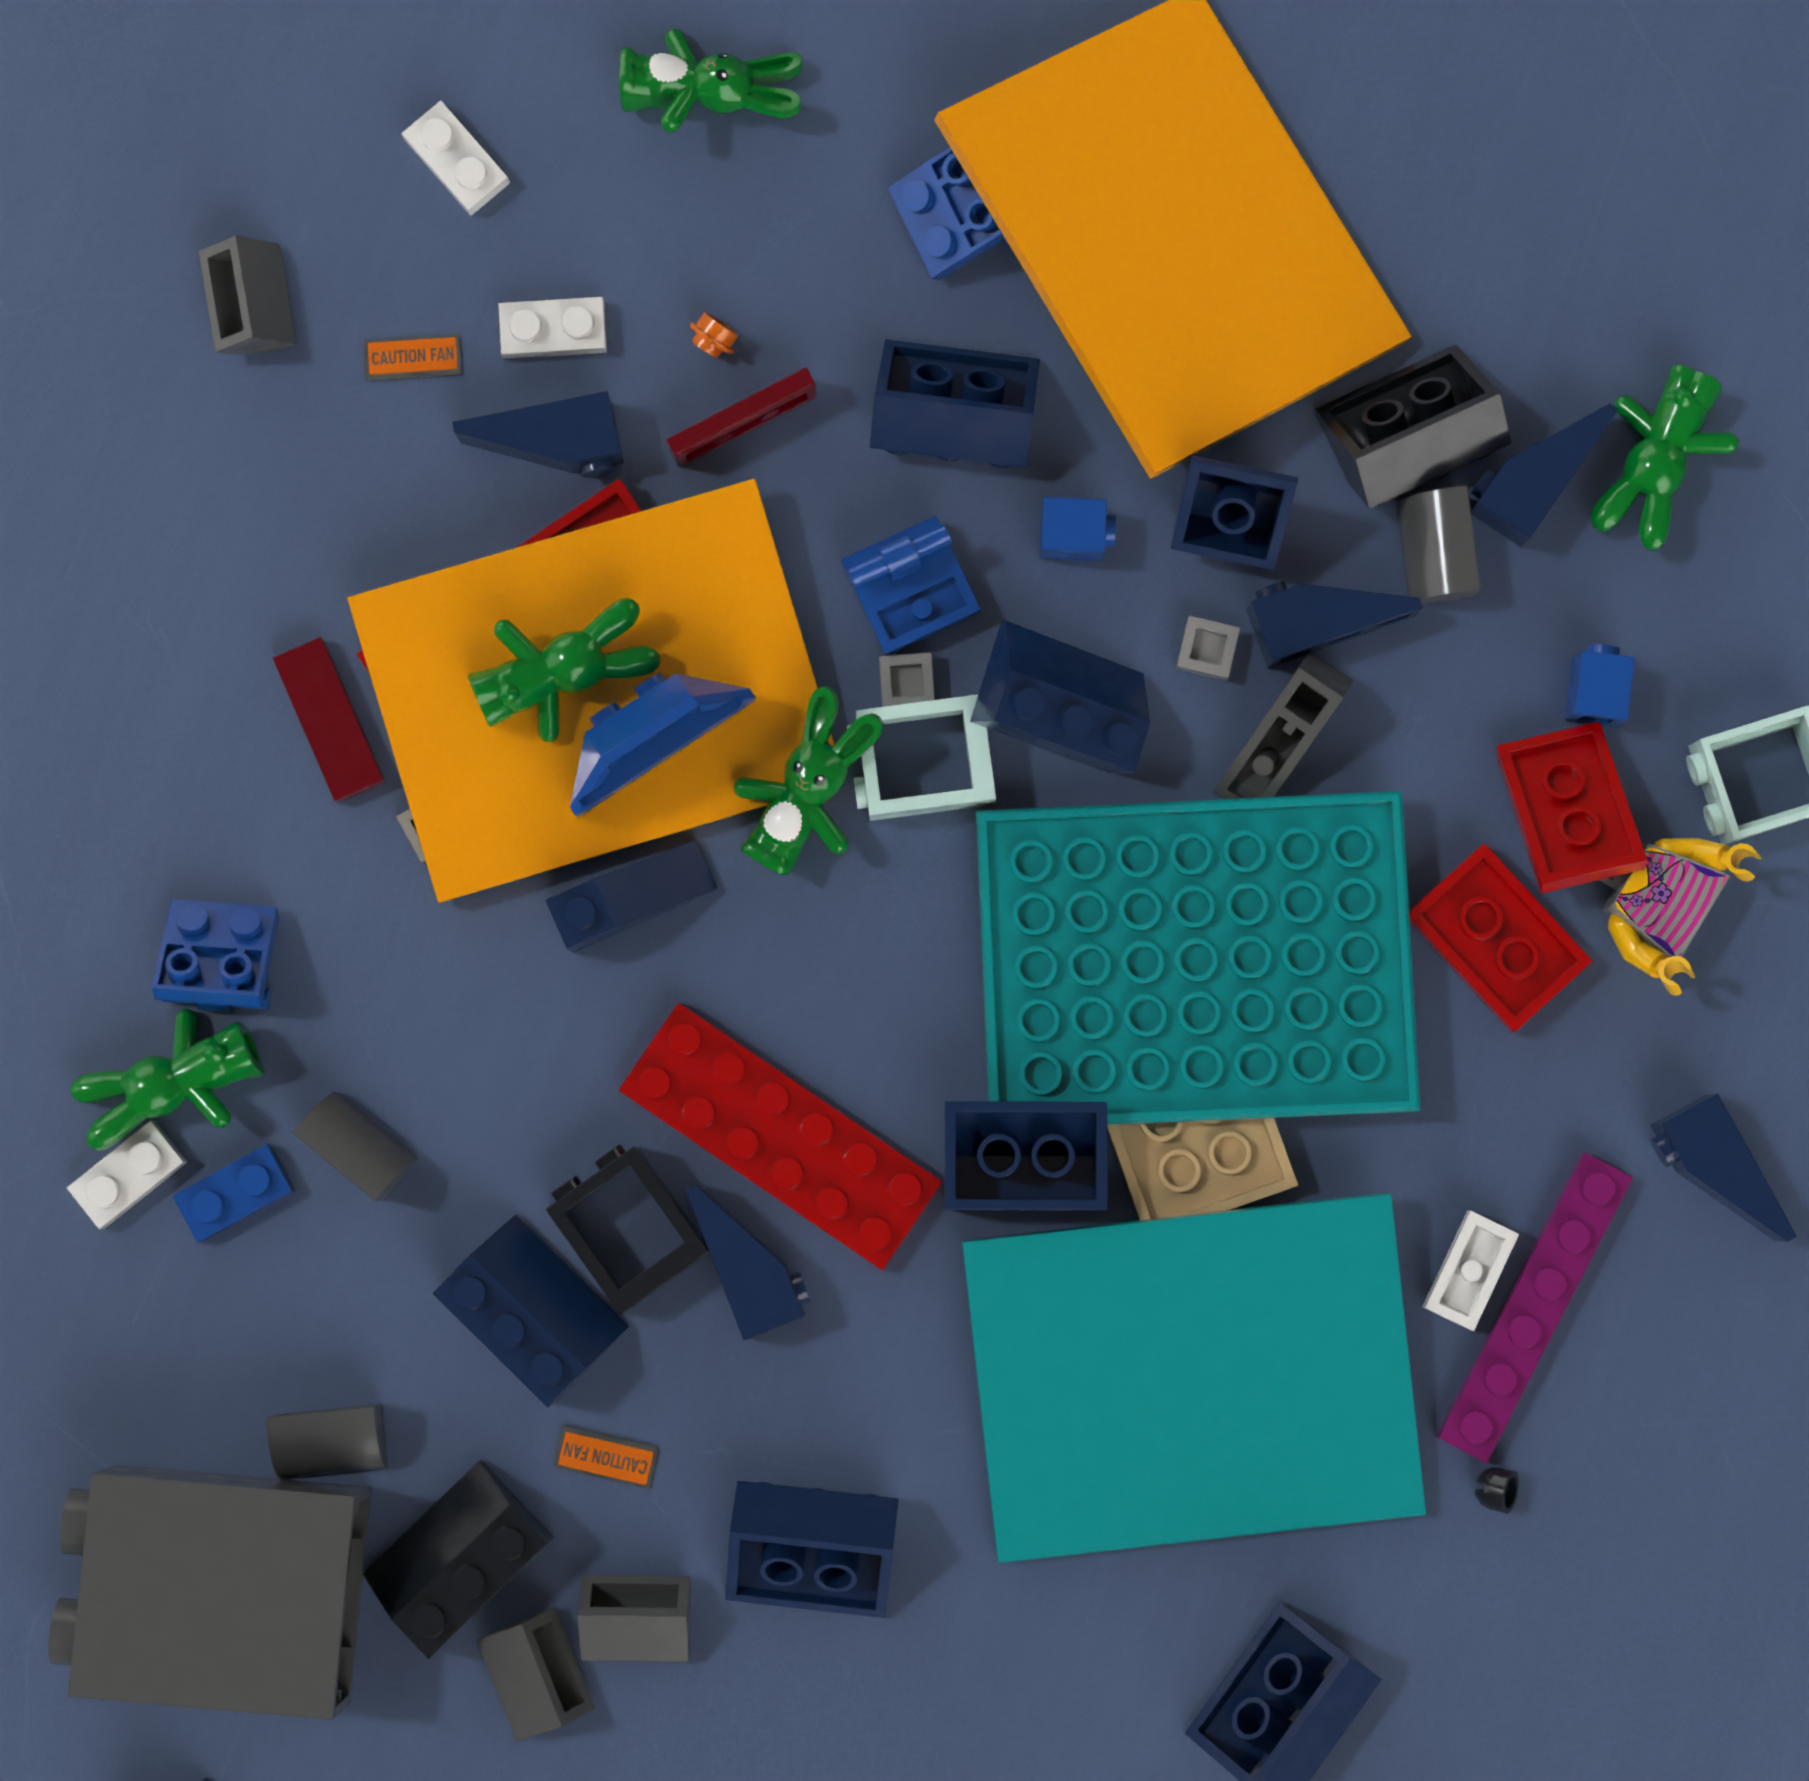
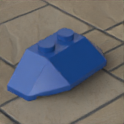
(649, 731)

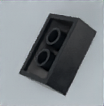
(1414, 426)
(455, 1558)

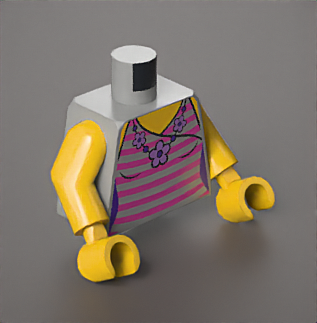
(1663, 906)

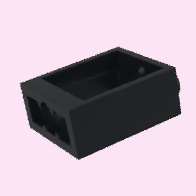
(575, 1192)

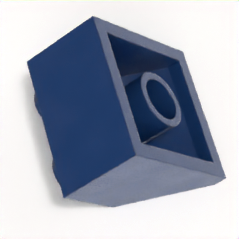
(1233, 512)

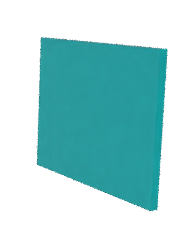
(1200, 957)
(1194, 1377)

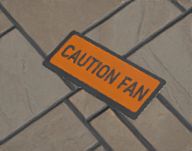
(412, 357)
(606, 1457)

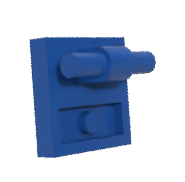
(945, 215)
(911, 585)
(216, 955)

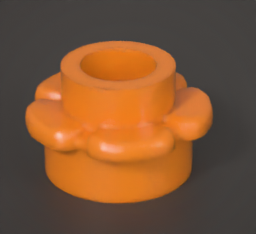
(713, 335)

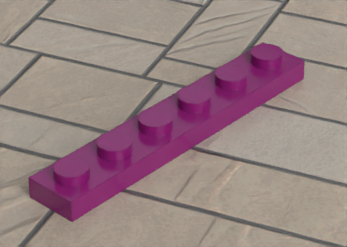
(1534, 1307)

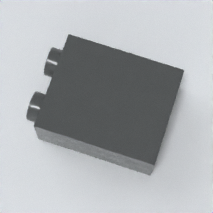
(213, 1591)

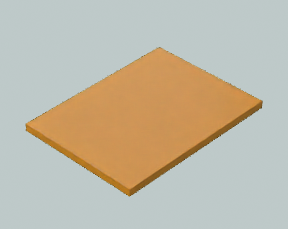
(1172, 231)
(498, 796)

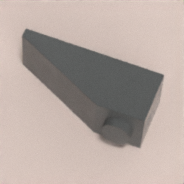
(1285, 731)

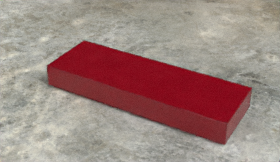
(742, 417)
(329, 720)

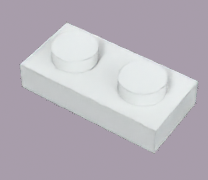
(455, 158)
(552, 327)
(127, 1175)
(1470, 1270)

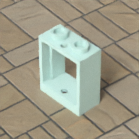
(978, 760)
(1705, 772)

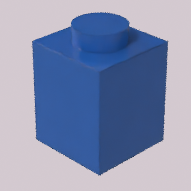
(1075, 529)
(1600, 686)

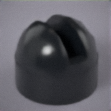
(1499, 1489)

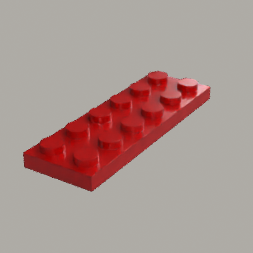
(780, 1136)

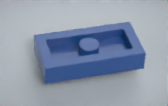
(233, 1193)

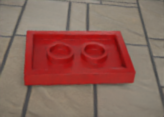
(1571, 807)
(1498, 938)

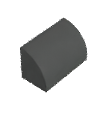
(247, 296)
(1439, 545)
(355, 1146)
(327, 1441)
(635, 1618)
(535, 1674)

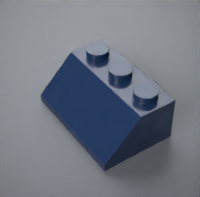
(954, 403)
(1063, 700)
(1025, 1155)
(530, 1310)
(811, 1549)
(1283, 1702)

